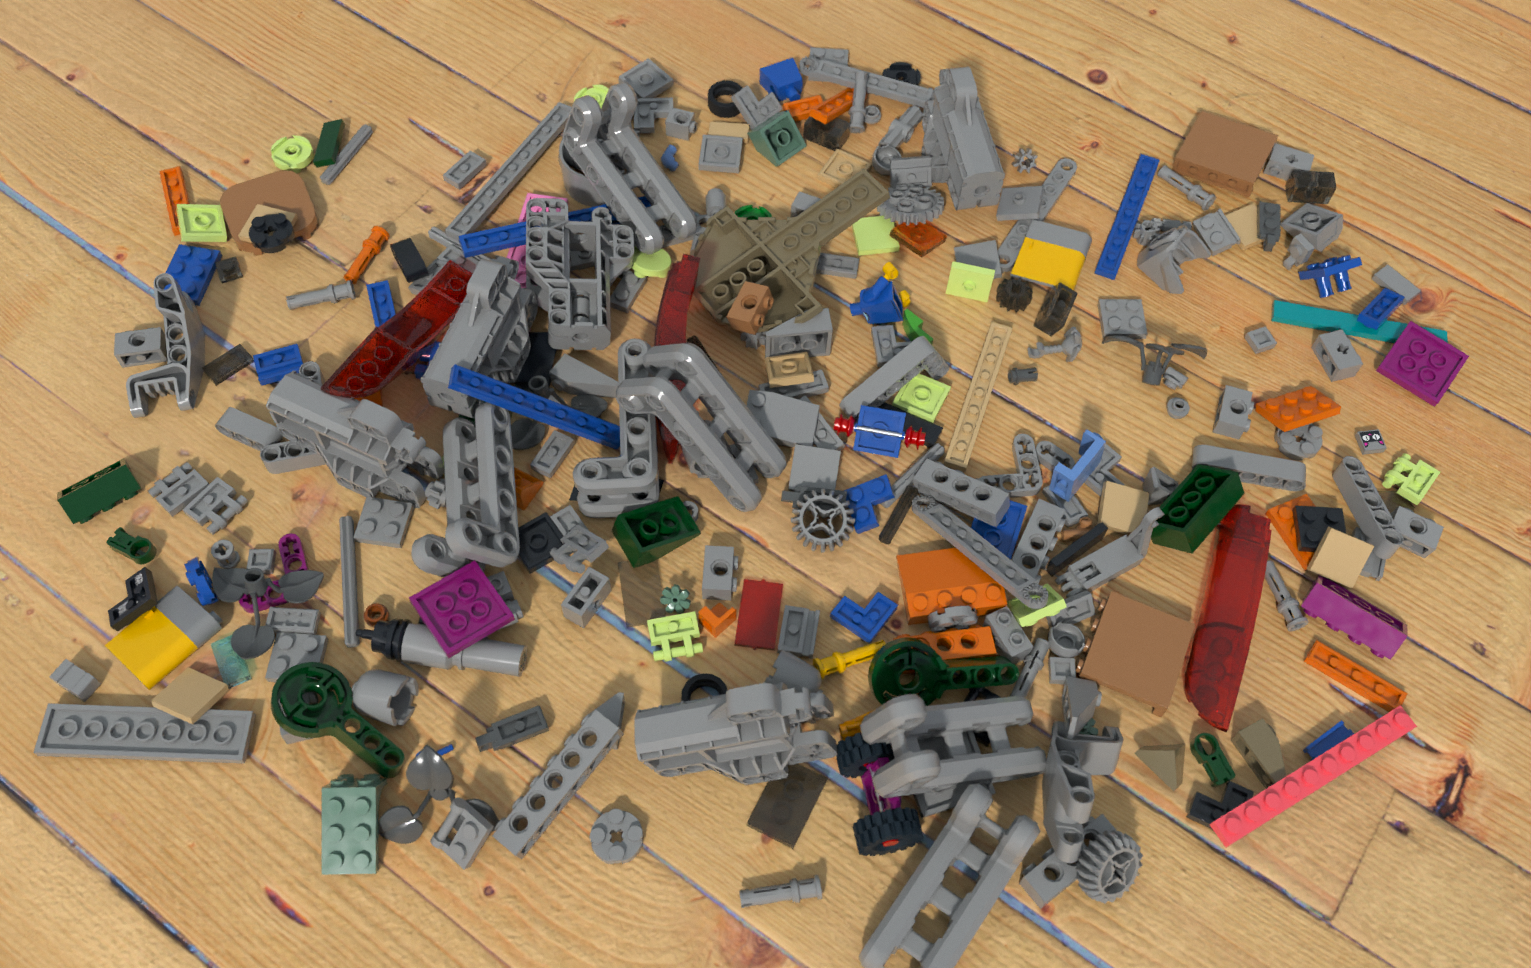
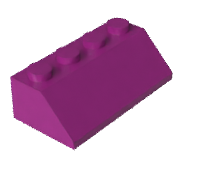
(1355, 617)

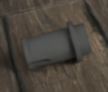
(1022, 375)

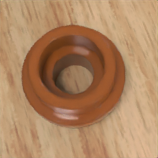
(374, 609)

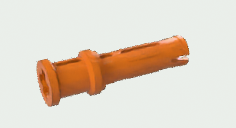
(370, 248)

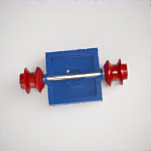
(879, 431)

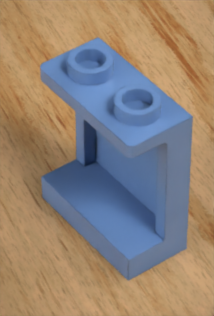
(1067, 481)

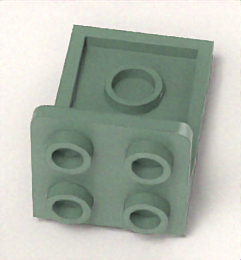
(351, 824)

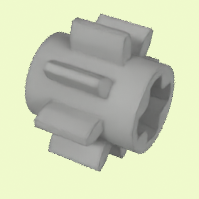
(1029, 163)
(1146, 232)
(754, 341)
(436, 493)

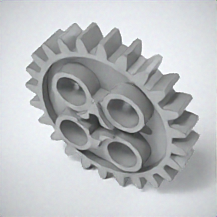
(912, 204)

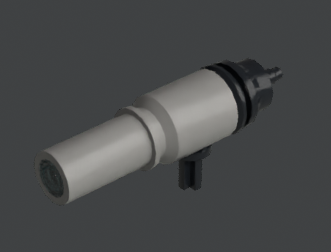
(417, 645)

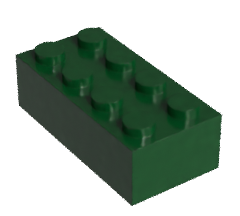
(1196, 507)

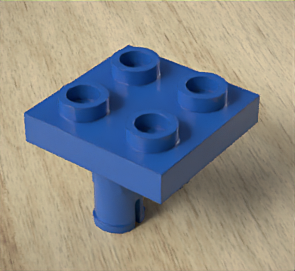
(1330, 266)

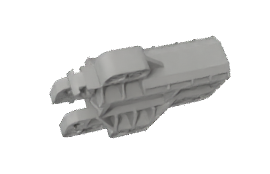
(961, 142)
(574, 319)
(484, 335)
(356, 438)
(740, 734)

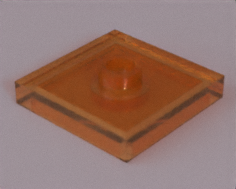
(918, 238)

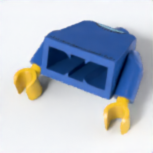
(882, 301)

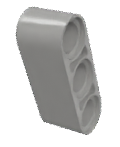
(248, 429)

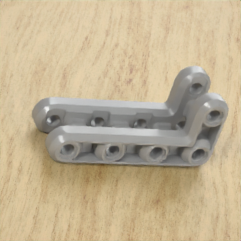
(643, 170)
(703, 442)
(635, 472)
(478, 497)
(917, 771)
(926, 885)

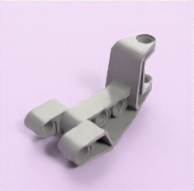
(177, 377)
(1069, 786)

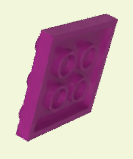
(1422, 363)
(461, 609)

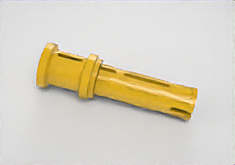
(840, 661)

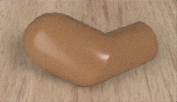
(1082, 528)

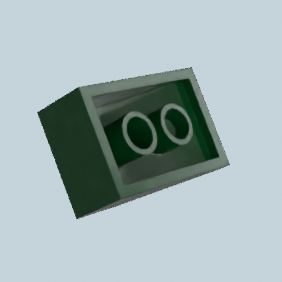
(654, 530)

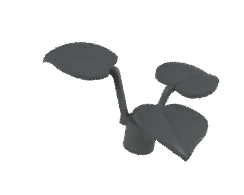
(1155, 370)
(529, 433)
(233, 583)
(426, 772)

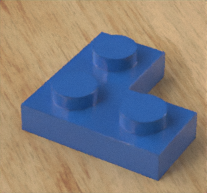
(864, 498)
(864, 622)

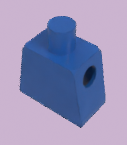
(782, 80)

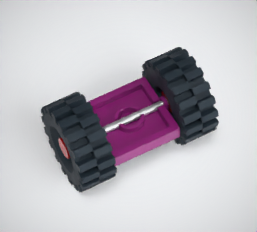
(888, 825)

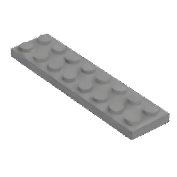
(143, 734)

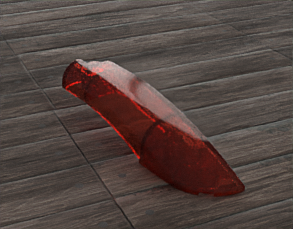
(672, 326)
(403, 338)
(1227, 615)

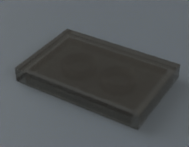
(787, 805)

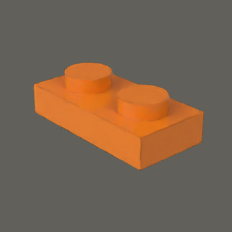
(801, 108)

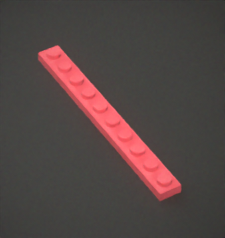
(1312, 776)

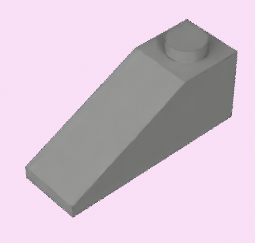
(580, 379)
(1079, 703)

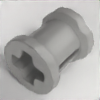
(229, 554)

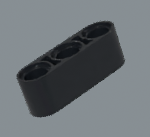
(409, 260)

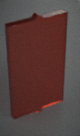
(759, 614)

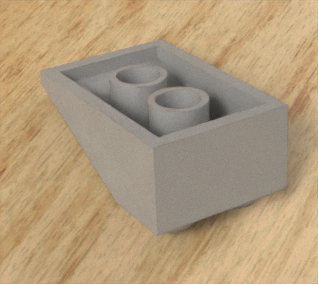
(791, 337)
(785, 418)

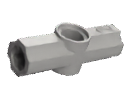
(902, 128)

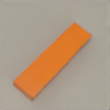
(834, 106)
(175, 193)
(1355, 677)

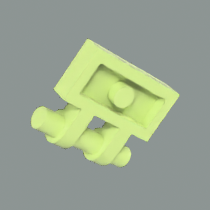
(1416, 483)
(674, 629)

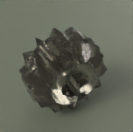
(1014, 294)

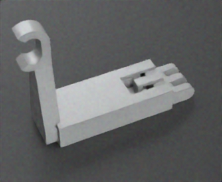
(1111, 559)

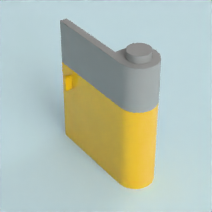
(1052, 255)
(164, 637)

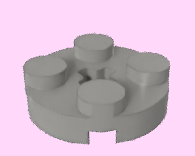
(1306, 448)
(954, 617)
(616, 852)

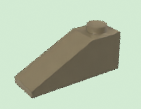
(1261, 752)

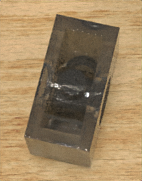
(829, 135)
(1310, 187)
(1055, 309)

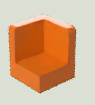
(717, 618)

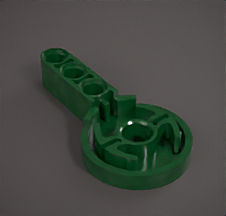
(932, 671)
(329, 715)

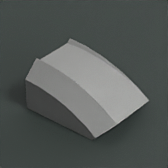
(1315, 224)

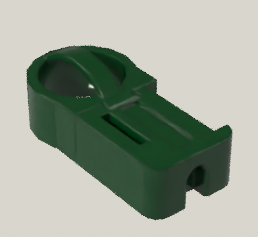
(129, 546)
(1214, 764)

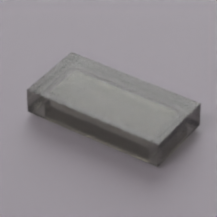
(228, 364)

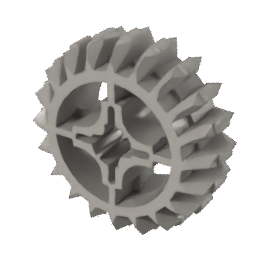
(831, 513)
(1109, 866)

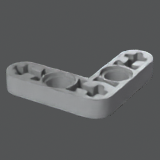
(1021, 478)

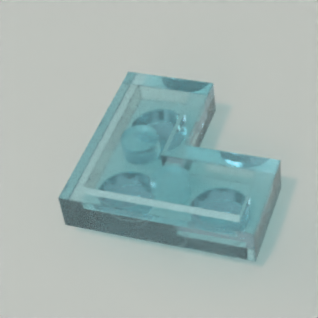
(231, 666)

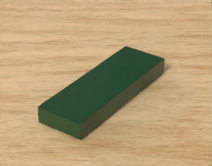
(329, 143)

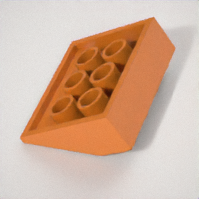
(943, 581)

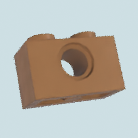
(750, 308)

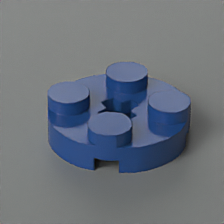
(198, 576)

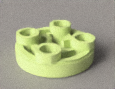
(651, 265)

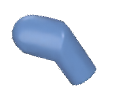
(668, 160)

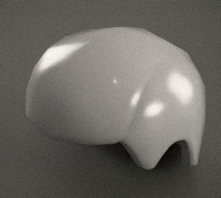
(881, 158)
(1066, 640)

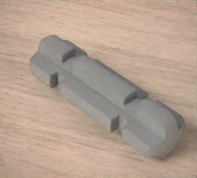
(1168, 224)

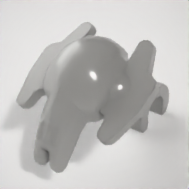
(1071, 346)

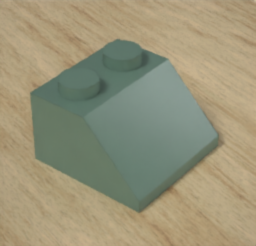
(777, 138)

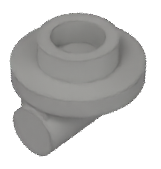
(1174, 379)

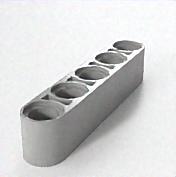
(1253, 467)
(1367, 507)

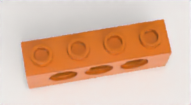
(977, 636)

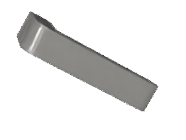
(894, 375)
(286, 451)

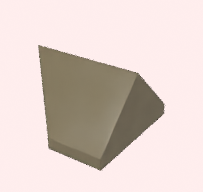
(1165, 762)

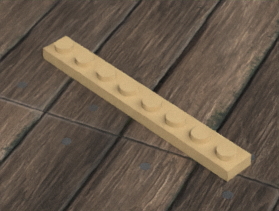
(977, 397)

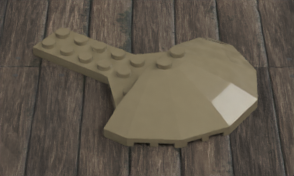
(777, 252)

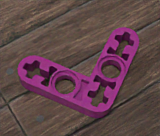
(287, 559)

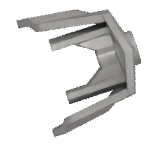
(1168, 251)

